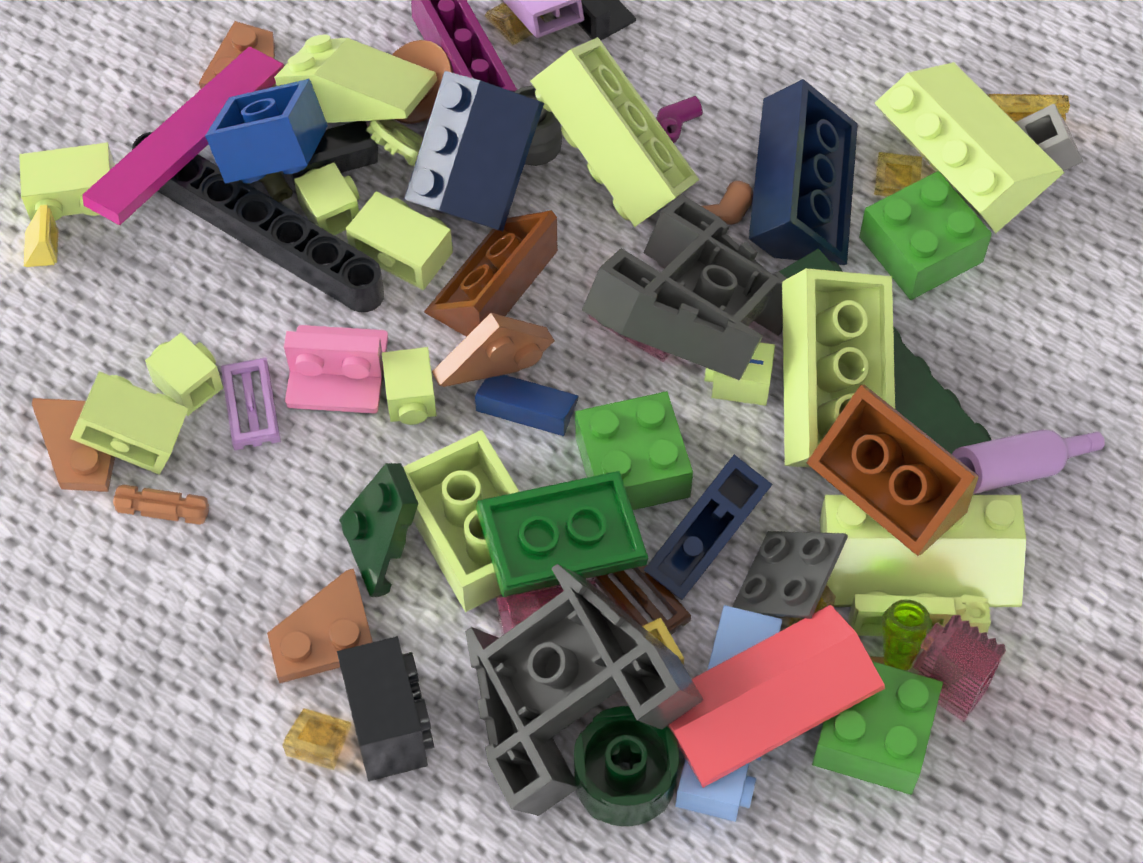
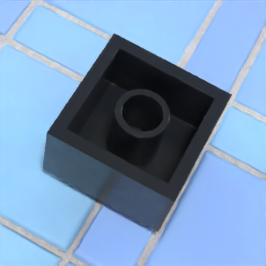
(386, 707)

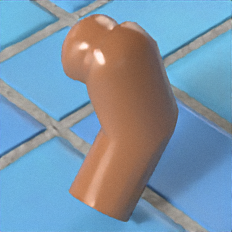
(734, 203)

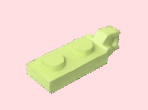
(869, 608)

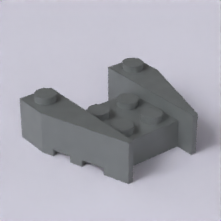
(699, 300)
(556, 672)

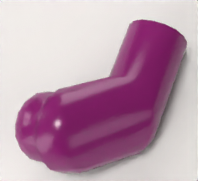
(675, 114)

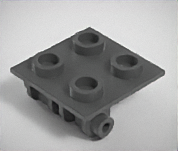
(790, 573)

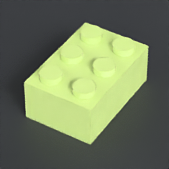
(447, 517)

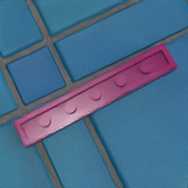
(176, 139)

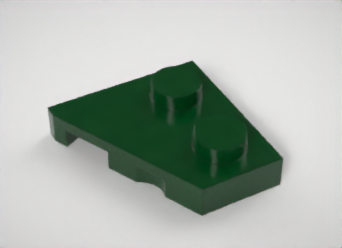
(379, 524)

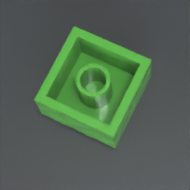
(924, 235)
(640, 442)
(885, 734)

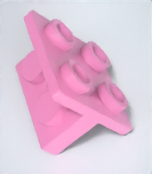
(335, 368)

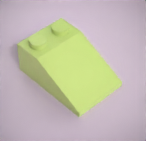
(357, 80)

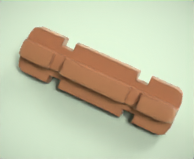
(161, 504)

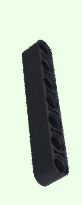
(271, 228)

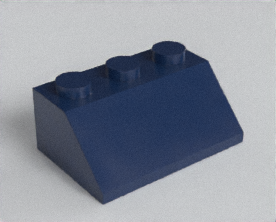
(474, 150)

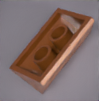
(497, 272)
(894, 471)

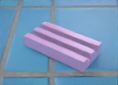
(255, 436)

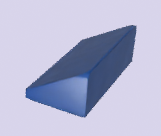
(526, 403)

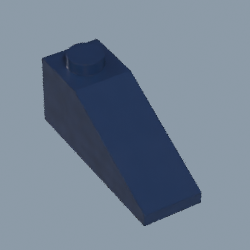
(707, 527)

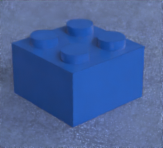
(267, 132)

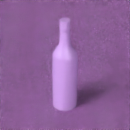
(1023, 457)

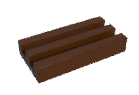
(680, 617)

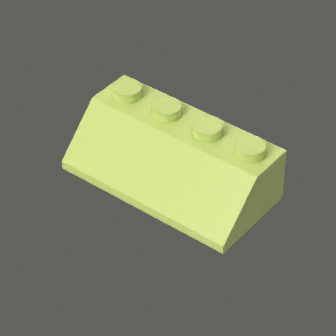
(613, 131)
(969, 141)
(832, 344)
(974, 557)

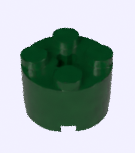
(619, 794)

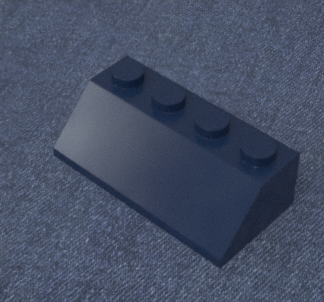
(803, 176)

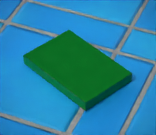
(571, 524)

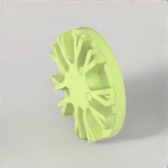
(396, 138)

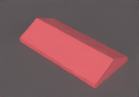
(774, 694)

